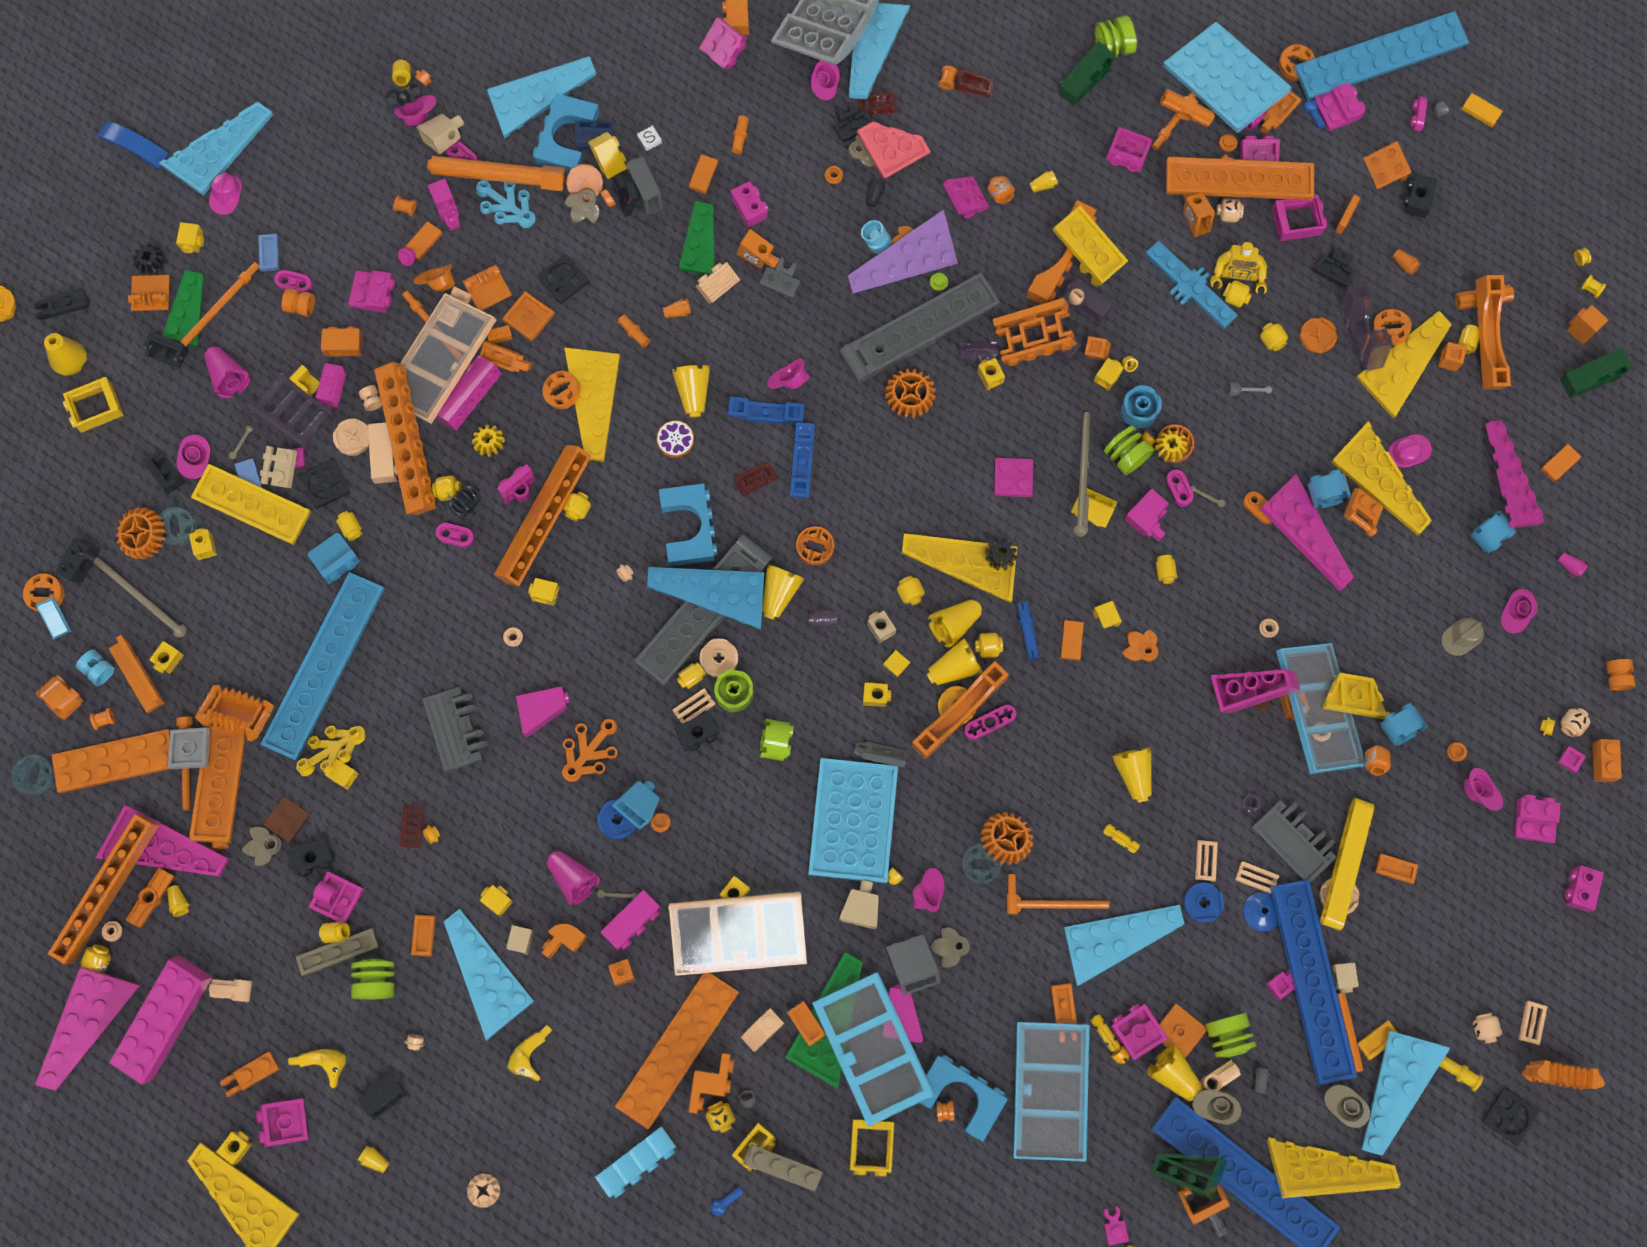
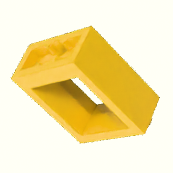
(86, 391)
(861, 1169)

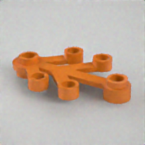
(588, 753)

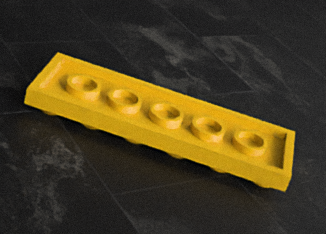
(251, 504)

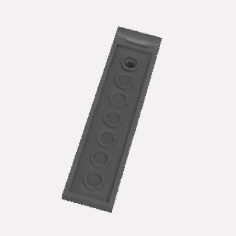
(919, 328)
(693, 624)

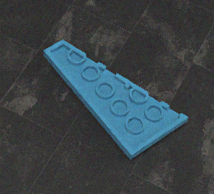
(722, 592)

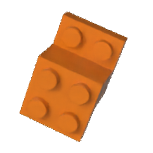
(711, 1084)

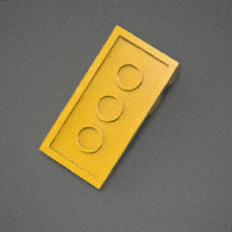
(1090, 246)

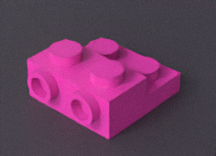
(723, 43)
(1340, 106)
(1129, 149)
(1260, 149)
(372, 291)
(1536, 819)
(1138, 1031)
(282, 1123)

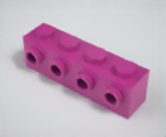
(468, 392)

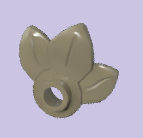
(863, 155)
(581, 208)
(259, 845)
(947, 947)

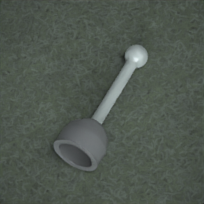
(1235, 388)

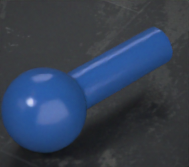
(1310, 107)
(719, 1206)

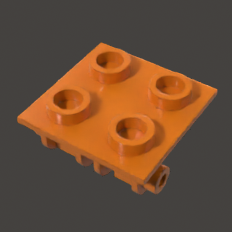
(1387, 165)
(487, 288)
(150, 293)

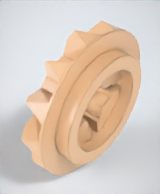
(493, 1190)

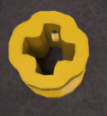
(1593, 286)

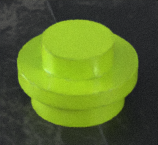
(939, 282)

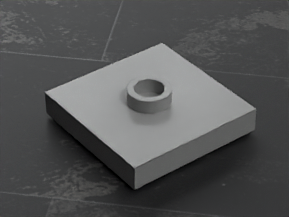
(189, 748)

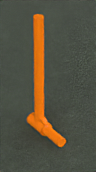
(1015, 903)

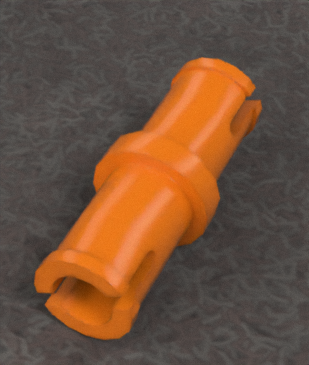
(740, 134)
(634, 331)

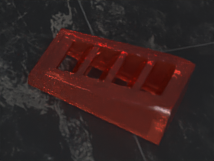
(972, 88)
(885, 109)
(745, 490)
(405, 818)

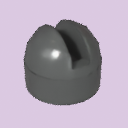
(1441, 109)
(747, 1098)

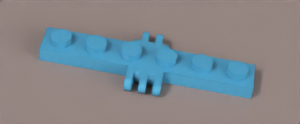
(1191, 285)

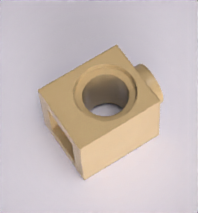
(881, 634)
(1345, 977)

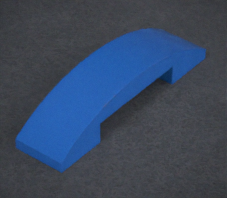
(133, 143)
(765, 412)
(802, 460)

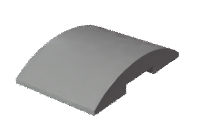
(825, 27)

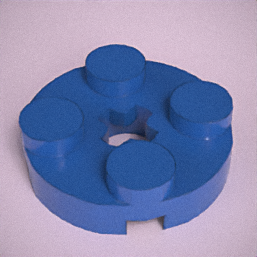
(611, 829)
(1211, 894)

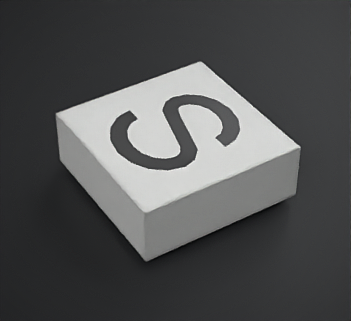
(649, 138)

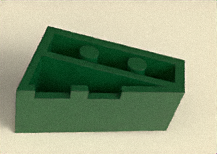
(1086, 74)
(1596, 373)
(1192, 1173)

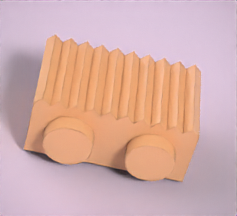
(717, 282)

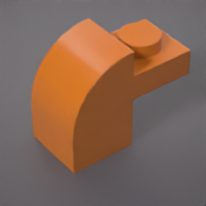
(563, 934)

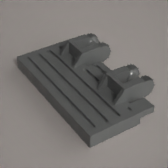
(451, 730)
(1293, 842)

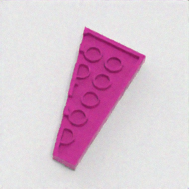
(1512, 480)
(1300, 522)
(167, 848)
(87, 1012)

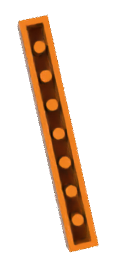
(542, 515)
(103, 889)

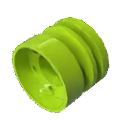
(1117, 37)
(1126, 447)
(372, 979)
(1231, 1035)

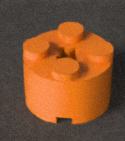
(59, 697)

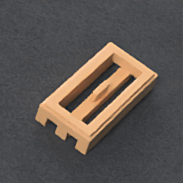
(707, 698)
(1256, 869)
(1205, 877)
(1524, 1024)

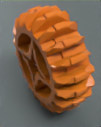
(900, 404)
(136, 528)
(1004, 826)

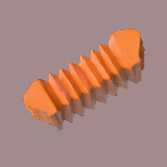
(234, 711)
(1565, 1075)

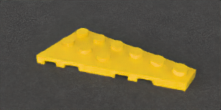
(1405, 365)
(597, 379)
(1378, 475)
(962, 561)
(1322, 1172)
(249, 1207)

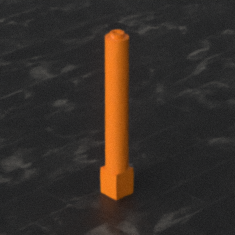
(547, 177)

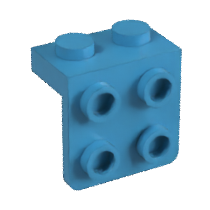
(333, 558)

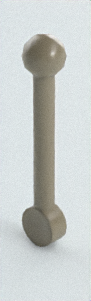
(233, 455)
(1220, 503)
(601, 894)

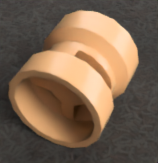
(370, 398)

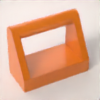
(1207, 1210)

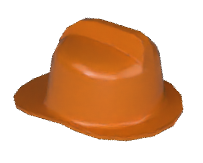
(438, 278)

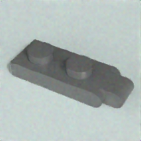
(881, 753)

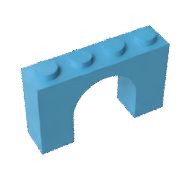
(562, 111)
(692, 499)
(988, 1101)

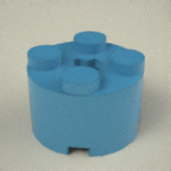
(1150, 402)
(1329, 489)
(1492, 532)
(1403, 725)

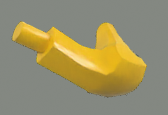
(330, 1060)
(519, 1061)

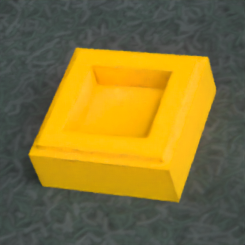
(896, 663)

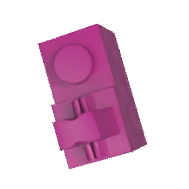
(445, 204)
(1146, 514)

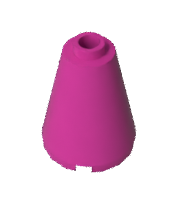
(225, 373)
(572, 877)

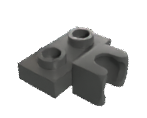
(781, 279)

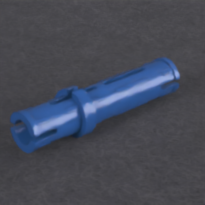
(1028, 630)

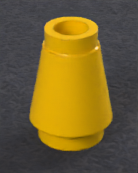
(1044, 182)
(177, 902)
(373, 1159)

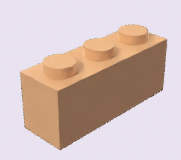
(381, 455)

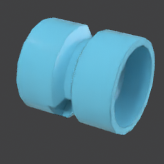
(876, 236)
(95, 667)

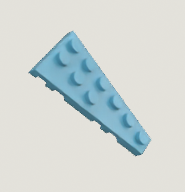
(530, 96)
(217, 149)
(1106, 942)

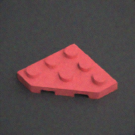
(891, 147)

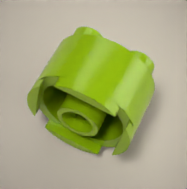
(738, 681)
(775, 740)

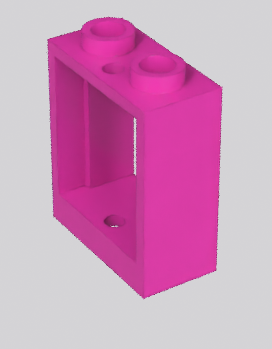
(1281, 221)

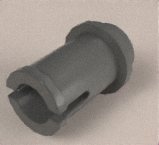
(1261, 1080)
(1218, 1225)

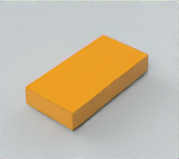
(1481, 110)
(1375, 1041)

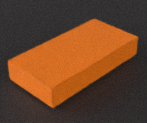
(703, 174)
(1347, 214)
(424, 240)
(1560, 463)
(1072, 640)
(1396, 868)
(423, 935)
(806, 1023)

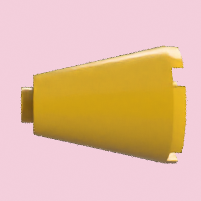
(64, 354)
(692, 388)
(778, 591)
(954, 621)
(955, 665)
(1136, 772)
(1175, 1073)

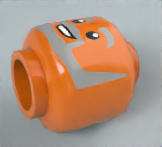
(1001, 189)
(1377, 760)

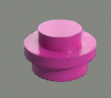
(406, 256)

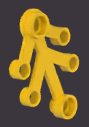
(333, 749)

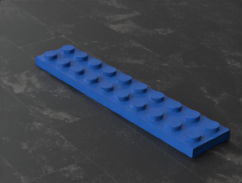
(1313, 982)
(1245, 1177)

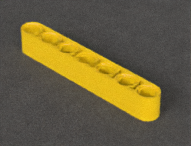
(1347, 864)

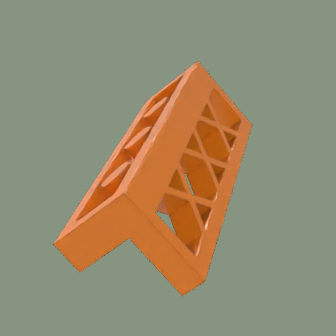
(136, 675)

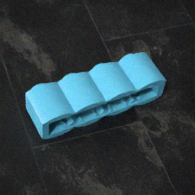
(635, 1162)

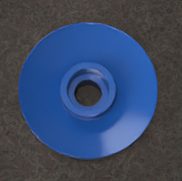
(1253, 913)

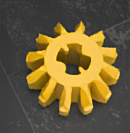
(481, 439)
(1178, 445)

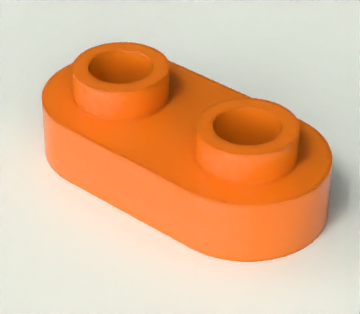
(1254, 508)

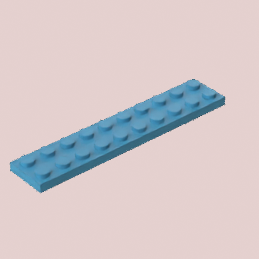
(1381, 55)
(322, 666)

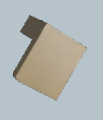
(519, 939)

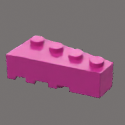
(1252, 688)

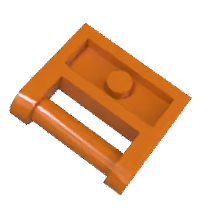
(1367, 507)

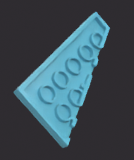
(874, 47)
(491, 985)
(1402, 1078)

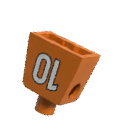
(1198, 214)
(757, 250)

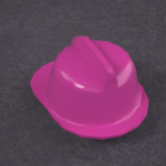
(825, 80)
(416, 112)
(225, 193)
(789, 376)
(1410, 450)
(193, 456)
(1519, 611)
(1482, 790)
(930, 891)

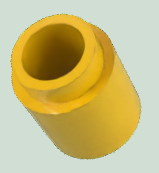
(401, 72)
(1469, 338)
(349, 525)
(1166, 569)
(690, 675)
(334, 932)

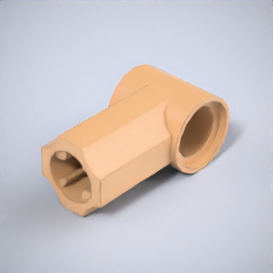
(235, 990)
(1221, 1076)

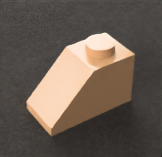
(762, 1030)

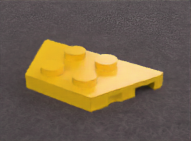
(1355, 696)

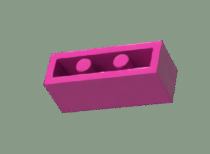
(631, 921)

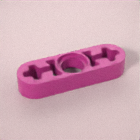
(979, 733)

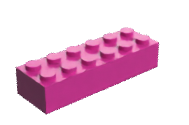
(160, 1019)

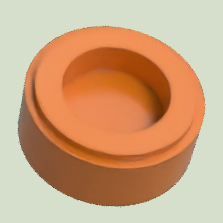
(607, 198)

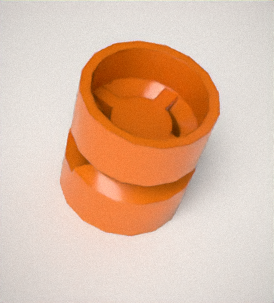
(296, 301)
(1621, 674)

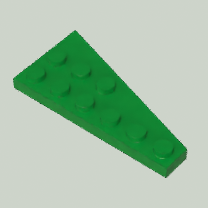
(820, 1057)

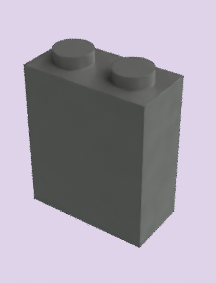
(649, 193)
(913, 965)

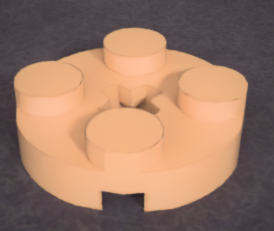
(711, 650)

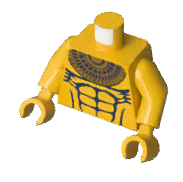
(1241, 263)

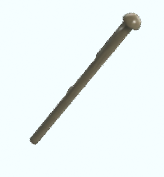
(1083, 500)
(179, 631)

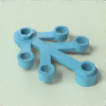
(523, 217)

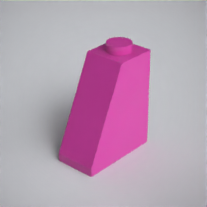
(540, 708)
(907, 1014)

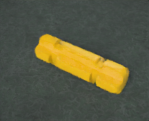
(1121, 838)
(1105, 1033)

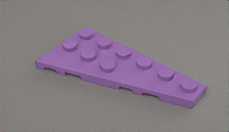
(916, 253)

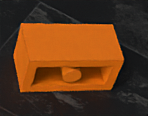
(500, 334)

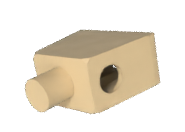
(440, 132)
(861, 907)

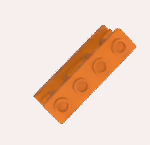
(1030, 318)

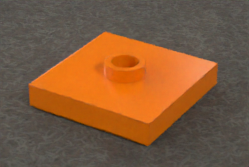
(528, 316)
(1181, 1030)

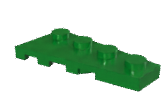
(699, 242)
(186, 308)

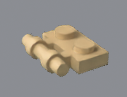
(283, 467)

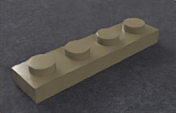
(337, 952)
(782, 1167)

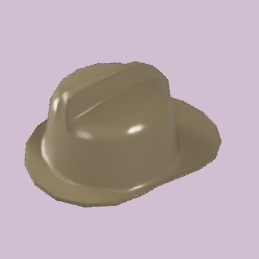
(1462, 636)
(1217, 1106)
(1347, 1106)

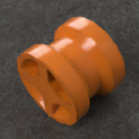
(945, 1111)

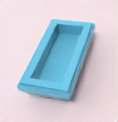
(53, 617)

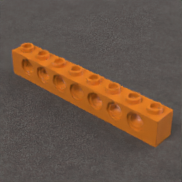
(405, 439)

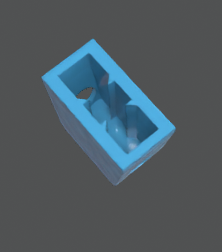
(638, 803)

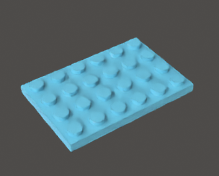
(1227, 77)
(853, 820)

